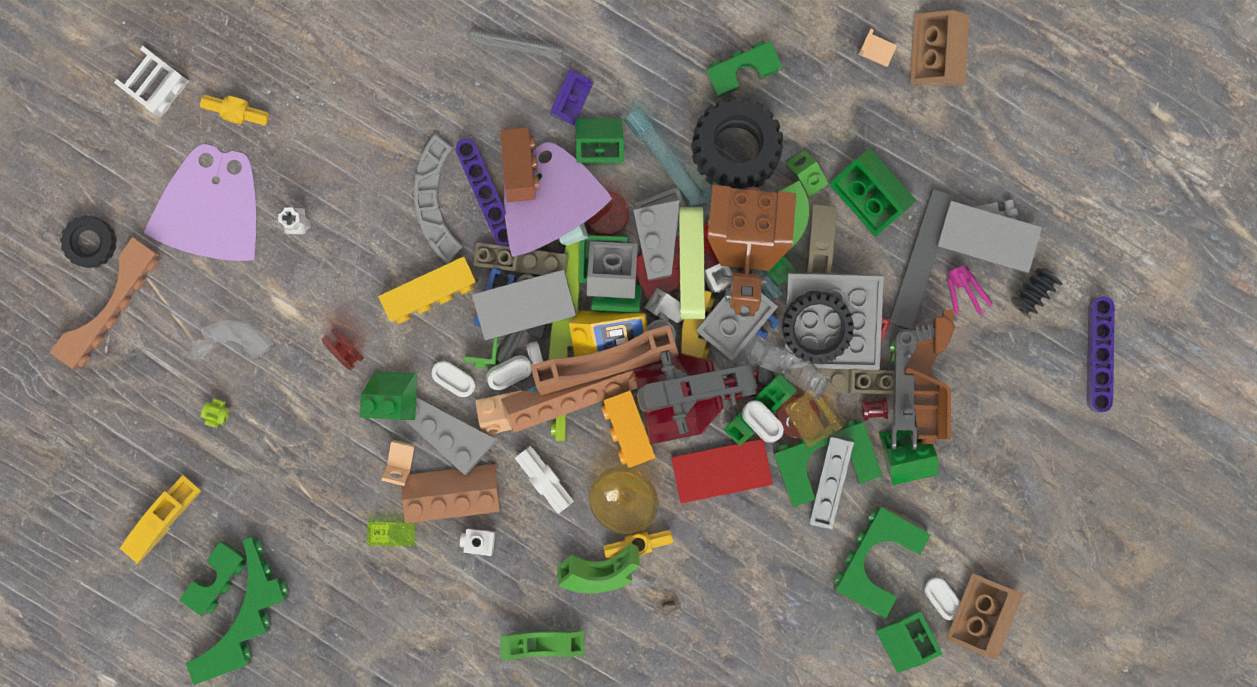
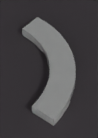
(427, 201)

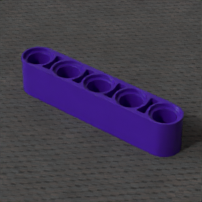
(478, 184)
(1105, 343)

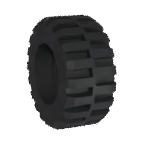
(747, 117)

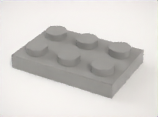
(732, 332)

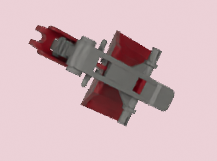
(685, 393)

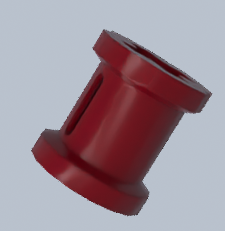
(874, 409)

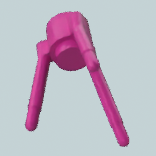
(962, 278)

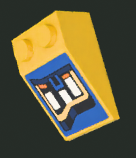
(604, 330)

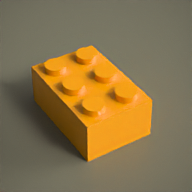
(628, 429)

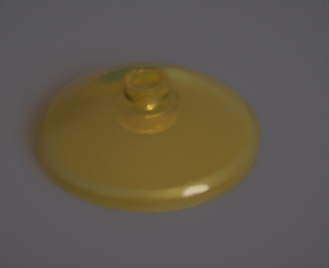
(615, 509)

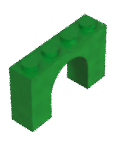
(793, 462)
(854, 581)

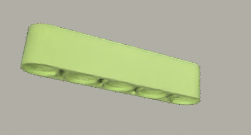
(691, 263)

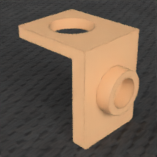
(877, 49)
(399, 462)

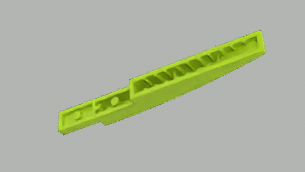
(560, 332)

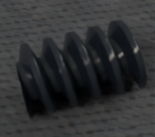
(1035, 291)

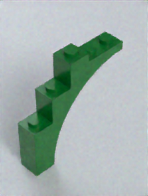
(251, 621)

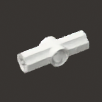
(294, 221)
(544, 479)

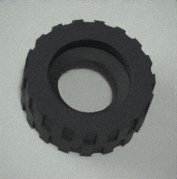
(70, 237)

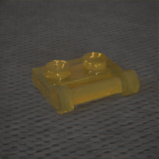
(807, 421)

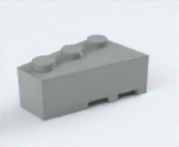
(657, 236)

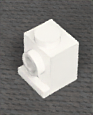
(713, 279)
(664, 306)
(487, 541)

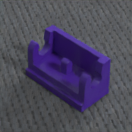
(571, 97)

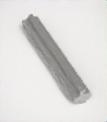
(516, 44)

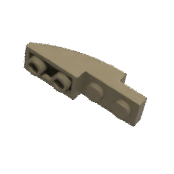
(821, 239)
(531, 263)
(859, 381)

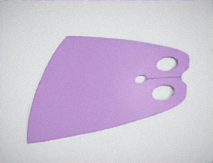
(563, 202)
(208, 216)

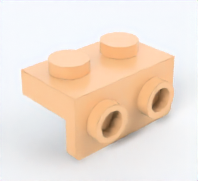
(492, 415)

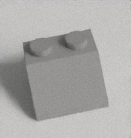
(612, 269)

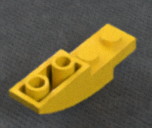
(689, 338)
(159, 518)

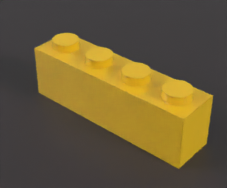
(428, 290)

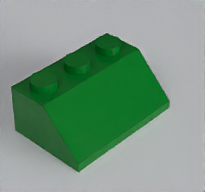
(872, 192)

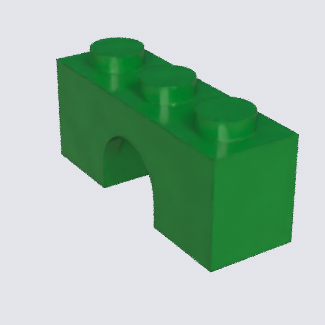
(761, 59)
(227, 563)

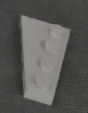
(450, 436)

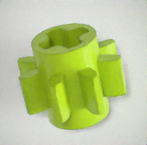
(215, 413)

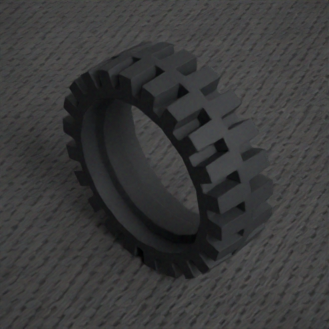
(832, 351)

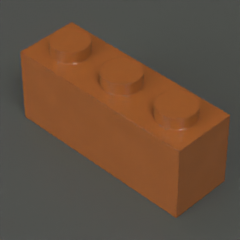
(519, 164)

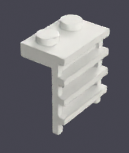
(164, 94)

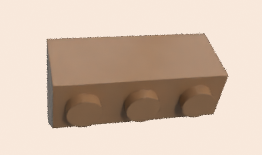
(939, 48)
(984, 616)

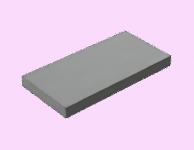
(989, 237)
(524, 304)

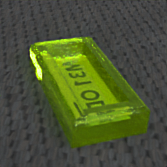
(391, 534)

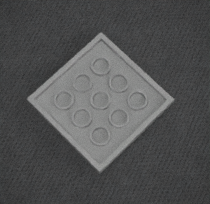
(820, 325)

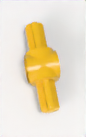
(234, 110)
(651, 541)

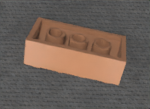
(450, 494)

